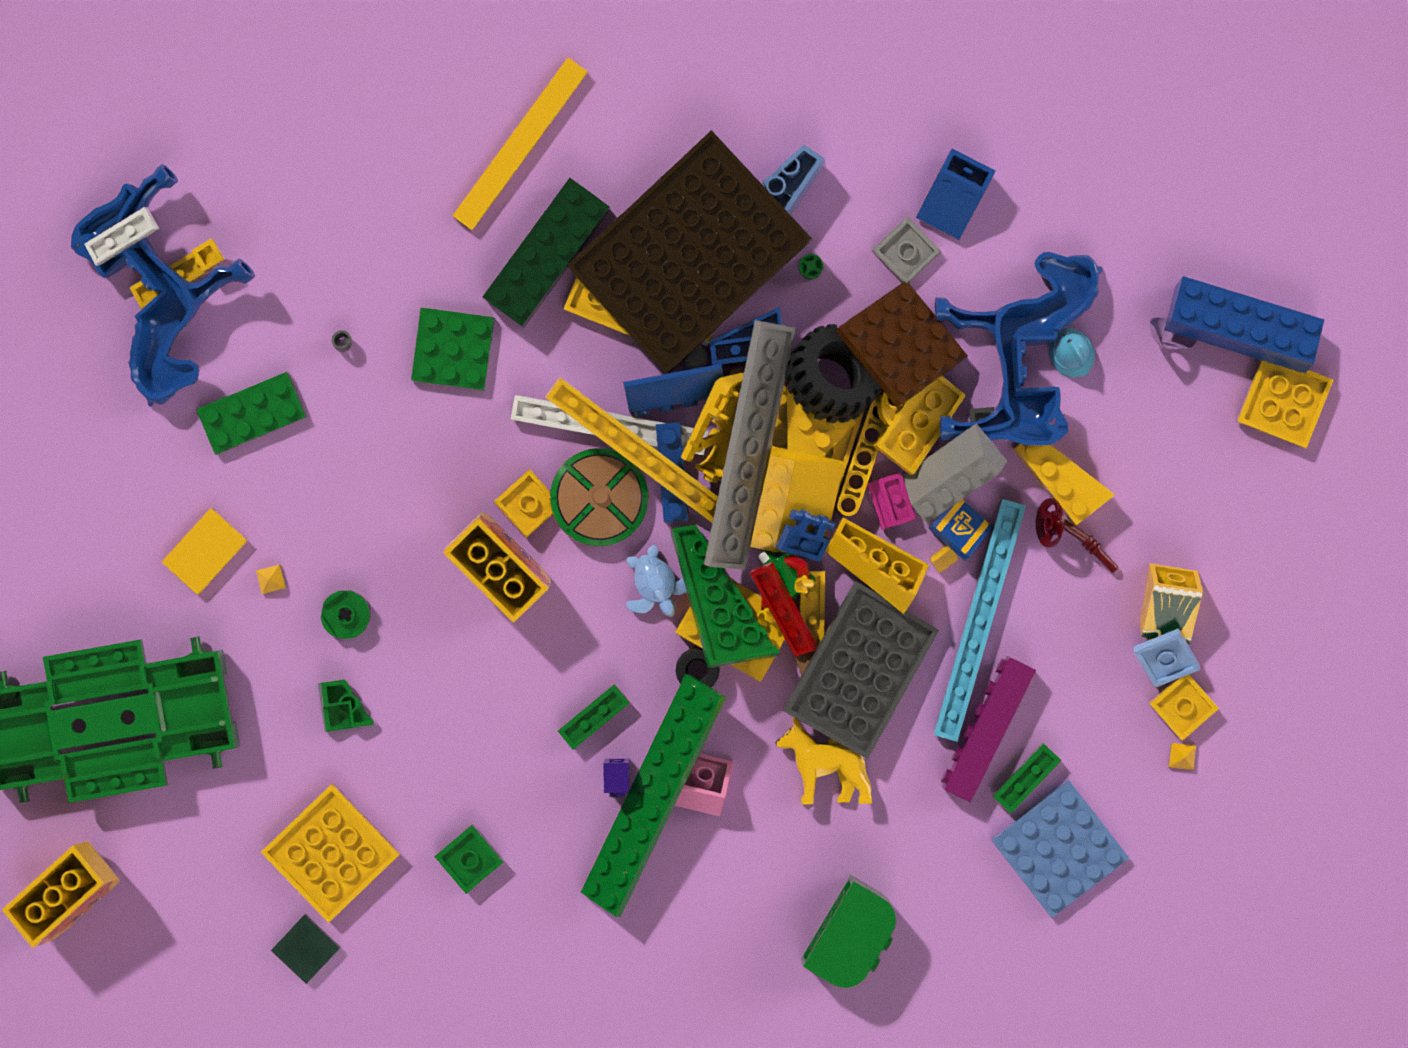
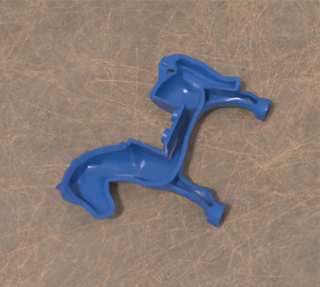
(173, 309)
(1025, 412)

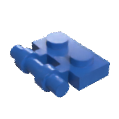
(803, 542)

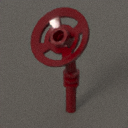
(1056, 523)

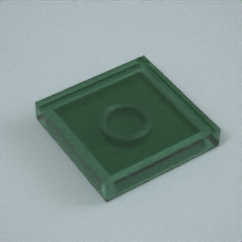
(305, 948)

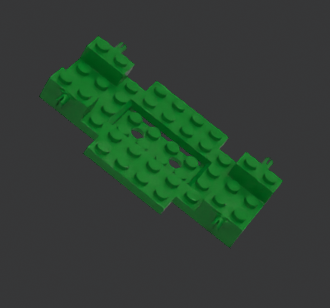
(183, 707)

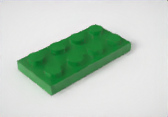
(251, 413)

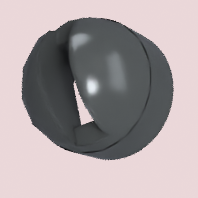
(337, 342)

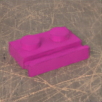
(891, 501)

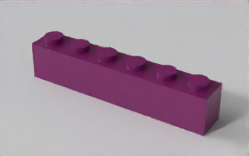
(988, 728)

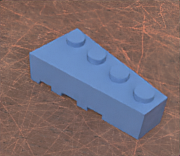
(794, 177)

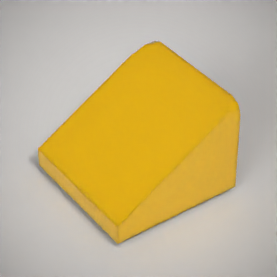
(943, 558)

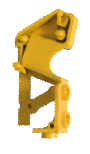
(722, 408)

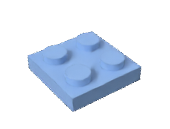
(1166, 658)

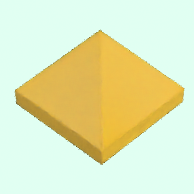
(271, 579)
(1182, 756)

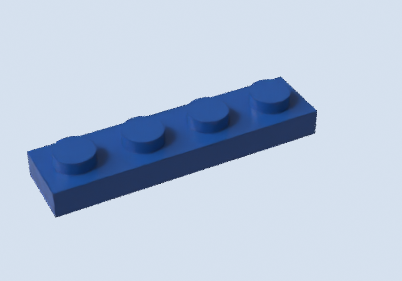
(670, 445)

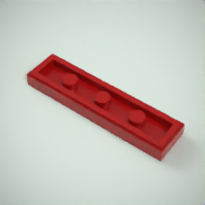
(783, 609)

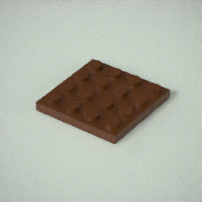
(901, 343)

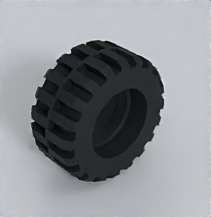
(815, 391)

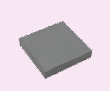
(906, 250)

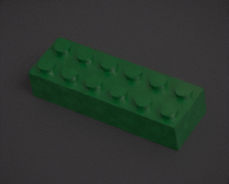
(546, 252)

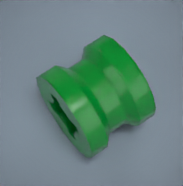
(811, 262)

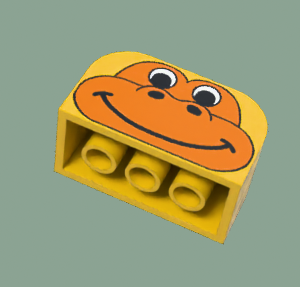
(498, 566)
(61, 894)

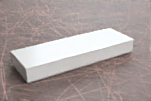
(121, 236)

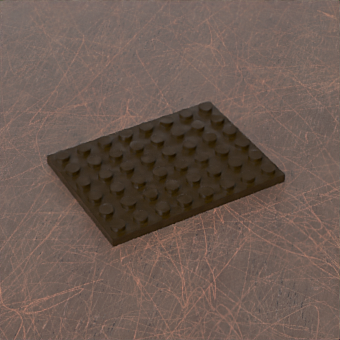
(689, 252)

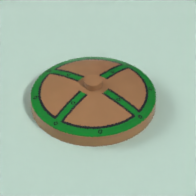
(598, 497)

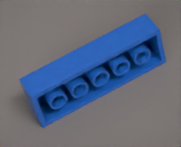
(1244, 324)

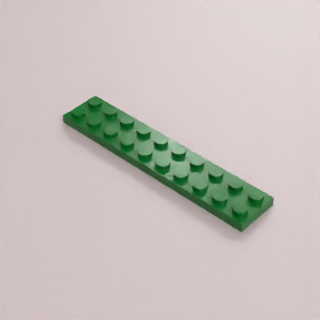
(653, 795)

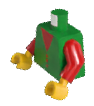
(794, 575)

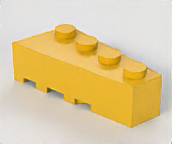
(1064, 481)
(878, 563)

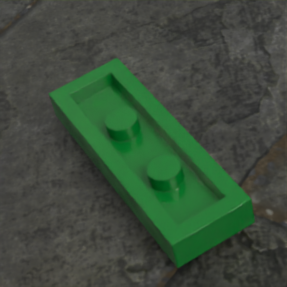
(593, 716)
(1026, 778)

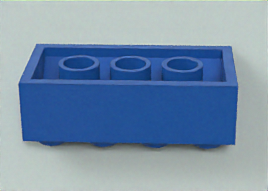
(671, 389)

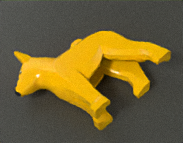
(823, 759)

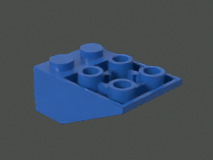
(955, 193)

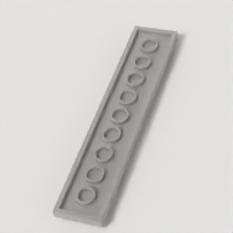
(749, 445)

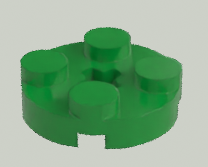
(332, 610)

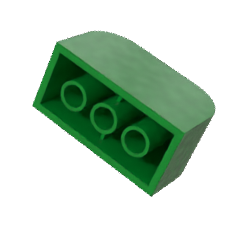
(851, 935)

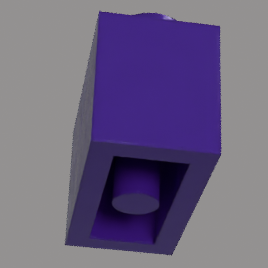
(616, 776)

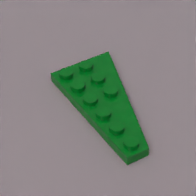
(720, 611)

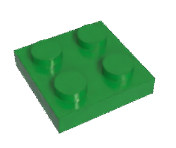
(469, 859)

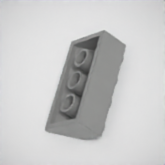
(953, 473)

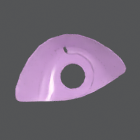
(1162, 336)

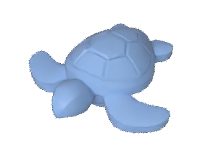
(655, 583)

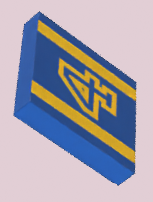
(961, 529)

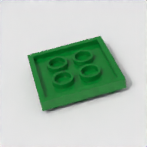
(452, 349)

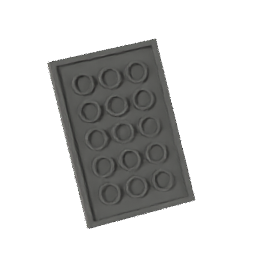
(860, 670)

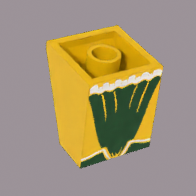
(1170, 601)

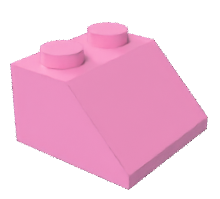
(706, 785)

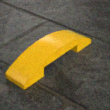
(191, 267)

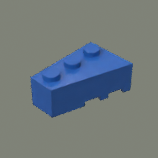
(735, 344)

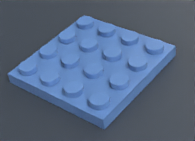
(1060, 848)

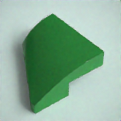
(341, 707)

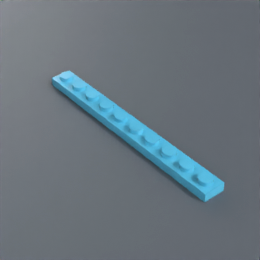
(979, 620)

